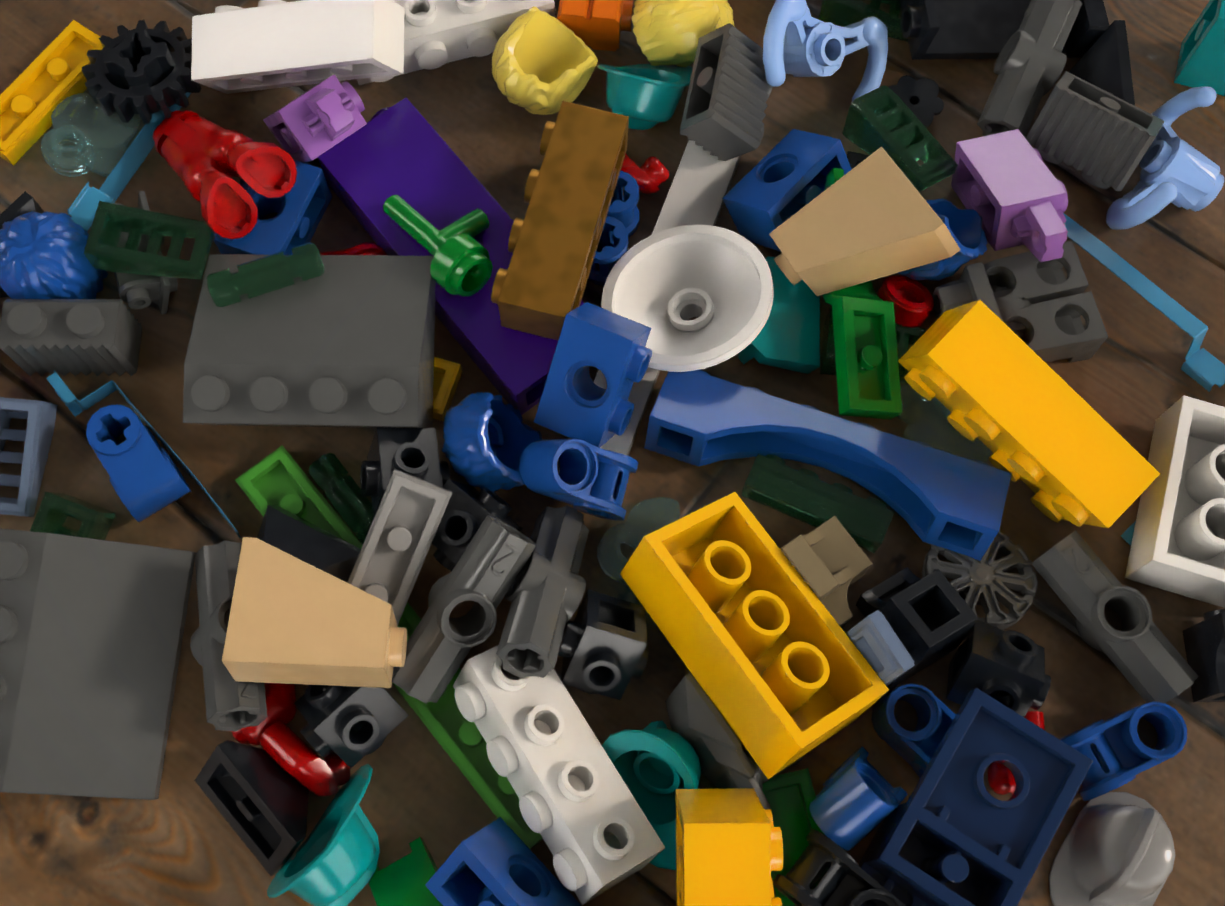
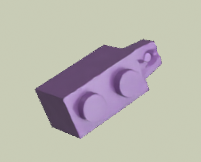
(317, 119)
(1012, 193)

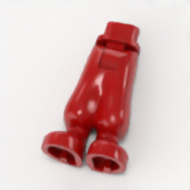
(209, 158)

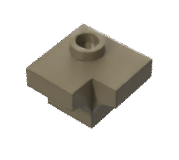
(829, 564)

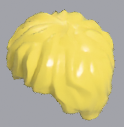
(671, 28)
(541, 63)

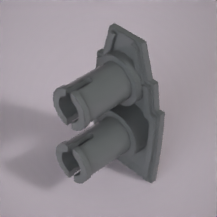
(716, 744)

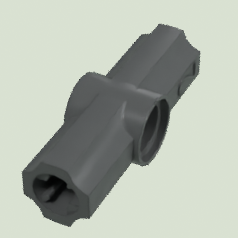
(1029, 66)
(479, 576)
(544, 594)
(1140, 647)
(227, 702)

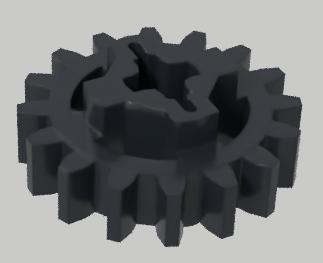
(141, 72)

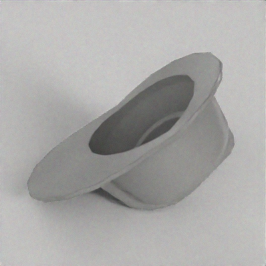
(1113, 855)

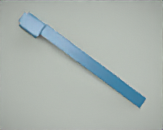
(86, 203)
(1199, 363)
(78, 406)

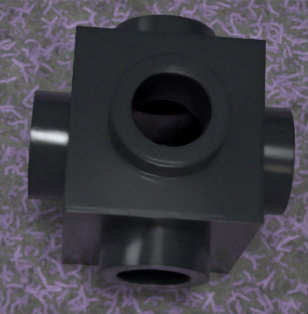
(405, 450)
(463, 519)
(604, 645)
(1002, 666)
(348, 719)

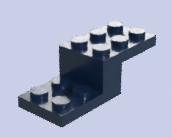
(955, 838)

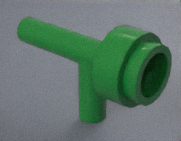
(459, 260)

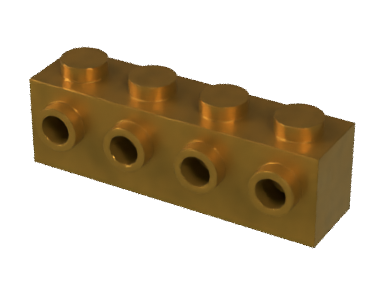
(563, 219)

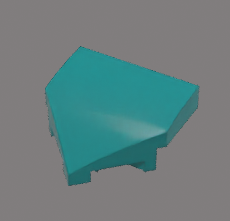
(792, 330)

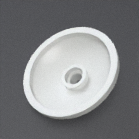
(690, 275)

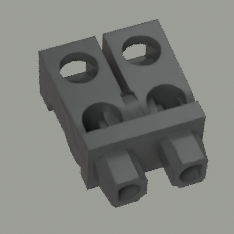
(1033, 302)

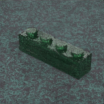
(815, 501)

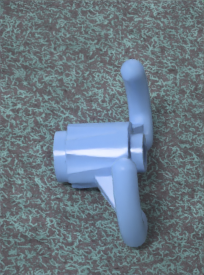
(814, 48)
(1170, 169)

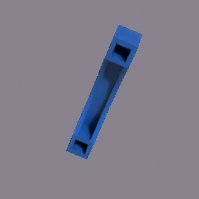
(939, 494)

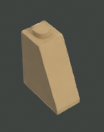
(861, 230)
(307, 625)

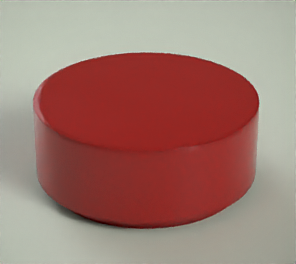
(910, 299)

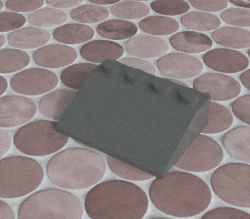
(319, 351)
(88, 663)

